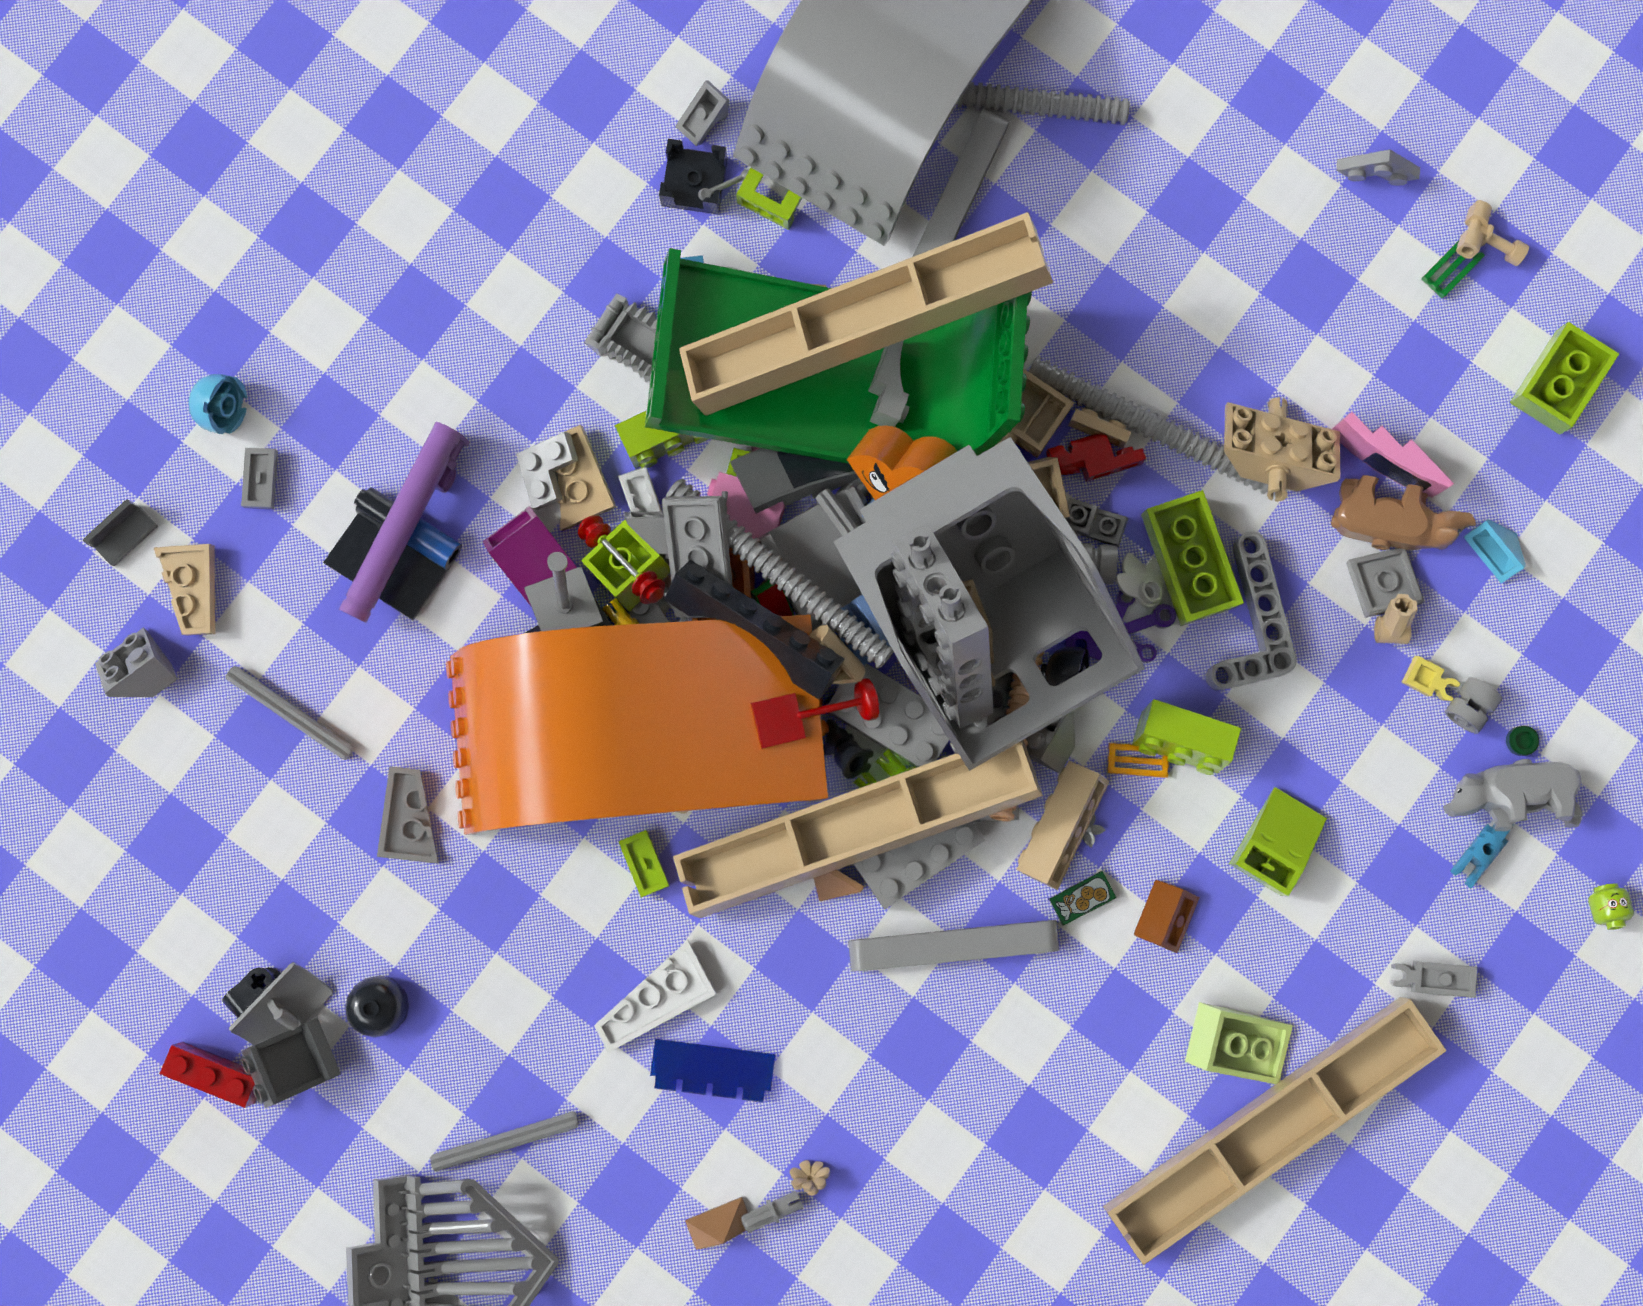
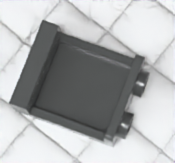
(290, 1063)

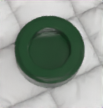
(1522, 740)

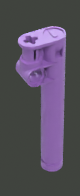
(431, 471)

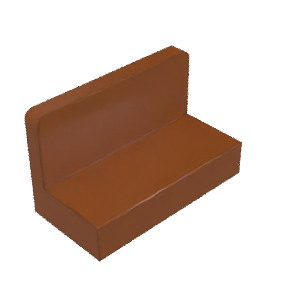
(1166, 916)

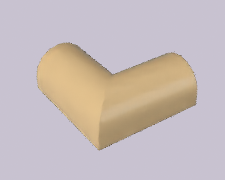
(852, 668)

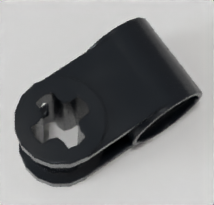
(249, 989)

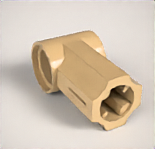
(1396, 622)

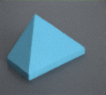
(1497, 549)

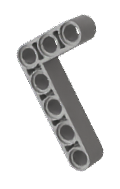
(1260, 620)

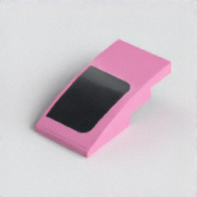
(1385, 455)

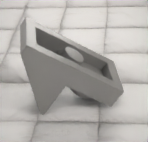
(703, 112)

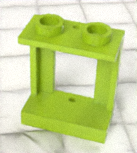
(778, 213)

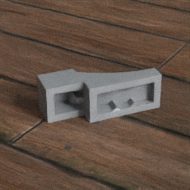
(888, 386)

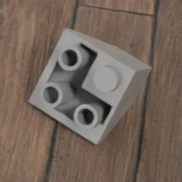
(135, 668)
(1053, 743)

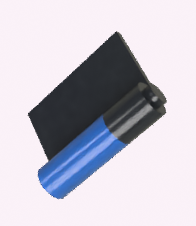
(420, 567)

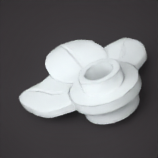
(1141, 578)

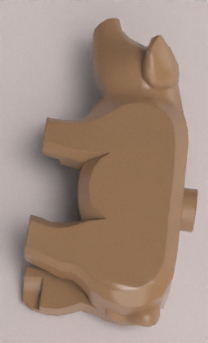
(1392, 521)

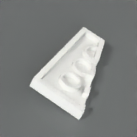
(661, 996)

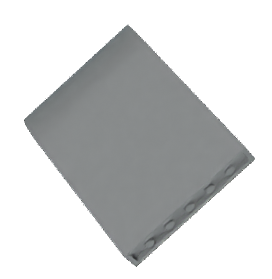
(863, 98)

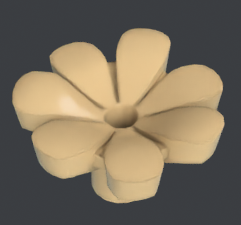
(809, 1177)

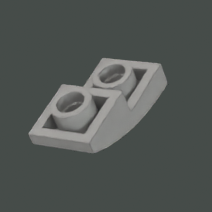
(1096, 523)

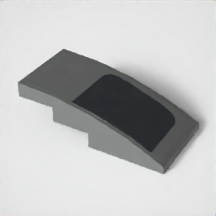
(787, 477)

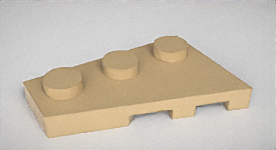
(192, 585)

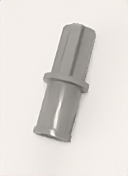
(771, 1212)

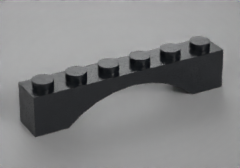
(804, 658)

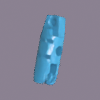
(1493, 842)

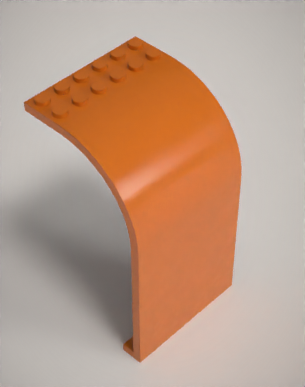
(623, 724)

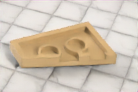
(582, 484)

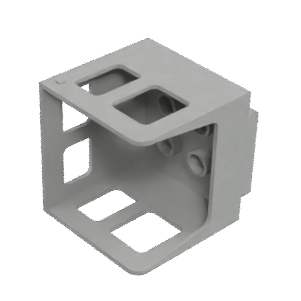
(1027, 572)

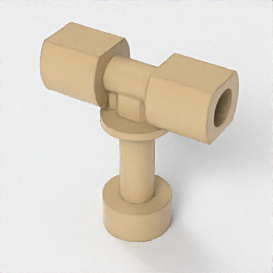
(1481, 232)

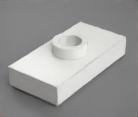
(639, 491)

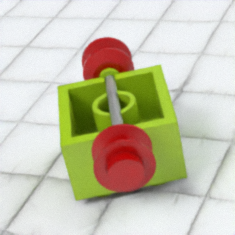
(623, 562)

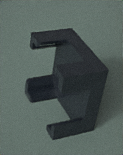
(689, 173)

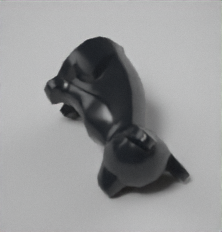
(846, 751)

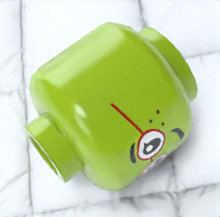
(1611, 906)

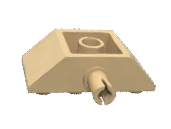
(1280, 449)

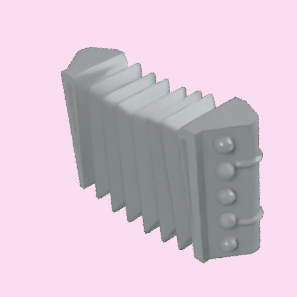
(626, 335)

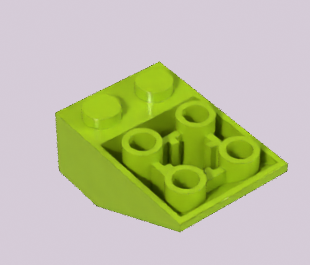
(1279, 843)

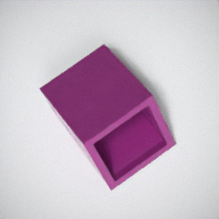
(523, 550)

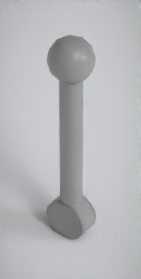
(705, 192)

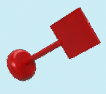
(781, 722)

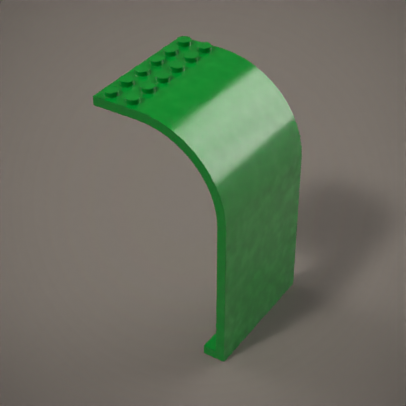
(959, 376)

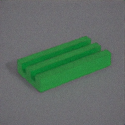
(1435, 285)

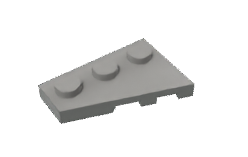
(405, 819)

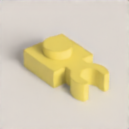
(1426, 678)

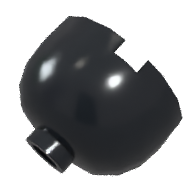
(1065, 664)
(376, 1006)

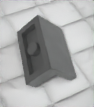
(120, 532)

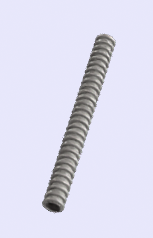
(1046, 103)
(1139, 419)
(798, 587)

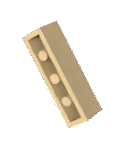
(1062, 824)

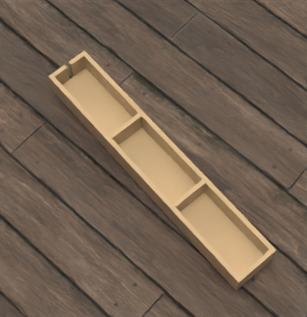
(866, 314)
(852, 828)
(1274, 1129)

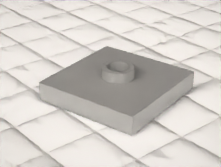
(1381, 578)

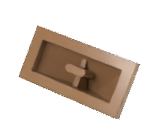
(835, 885)
(717, 1224)

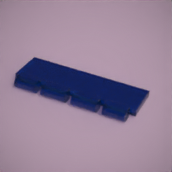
(711, 1064)

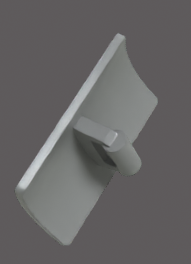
(282, 1005)

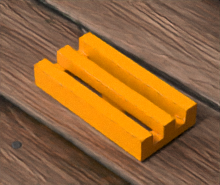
(1111, 769)

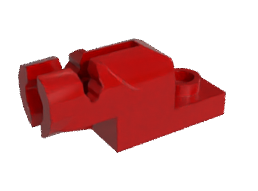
(1095, 457)

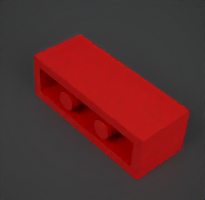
(209, 1074)

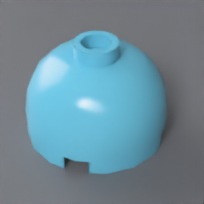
(217, 403)

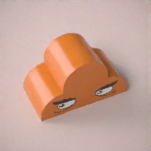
(891, 458)

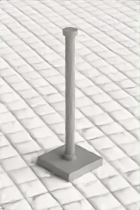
(563, 599)

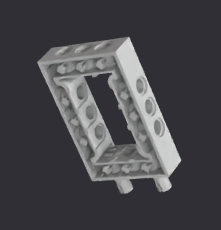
(940, 608)

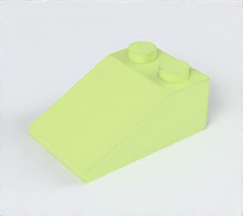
(1238, 1044)

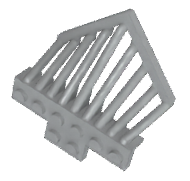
(394, 1267)

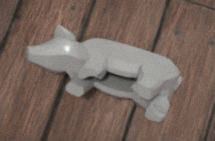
(1519, 789)

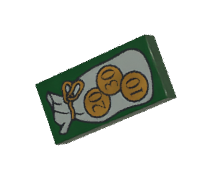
(1082, 898)

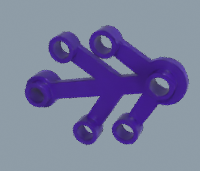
(1131, 627)

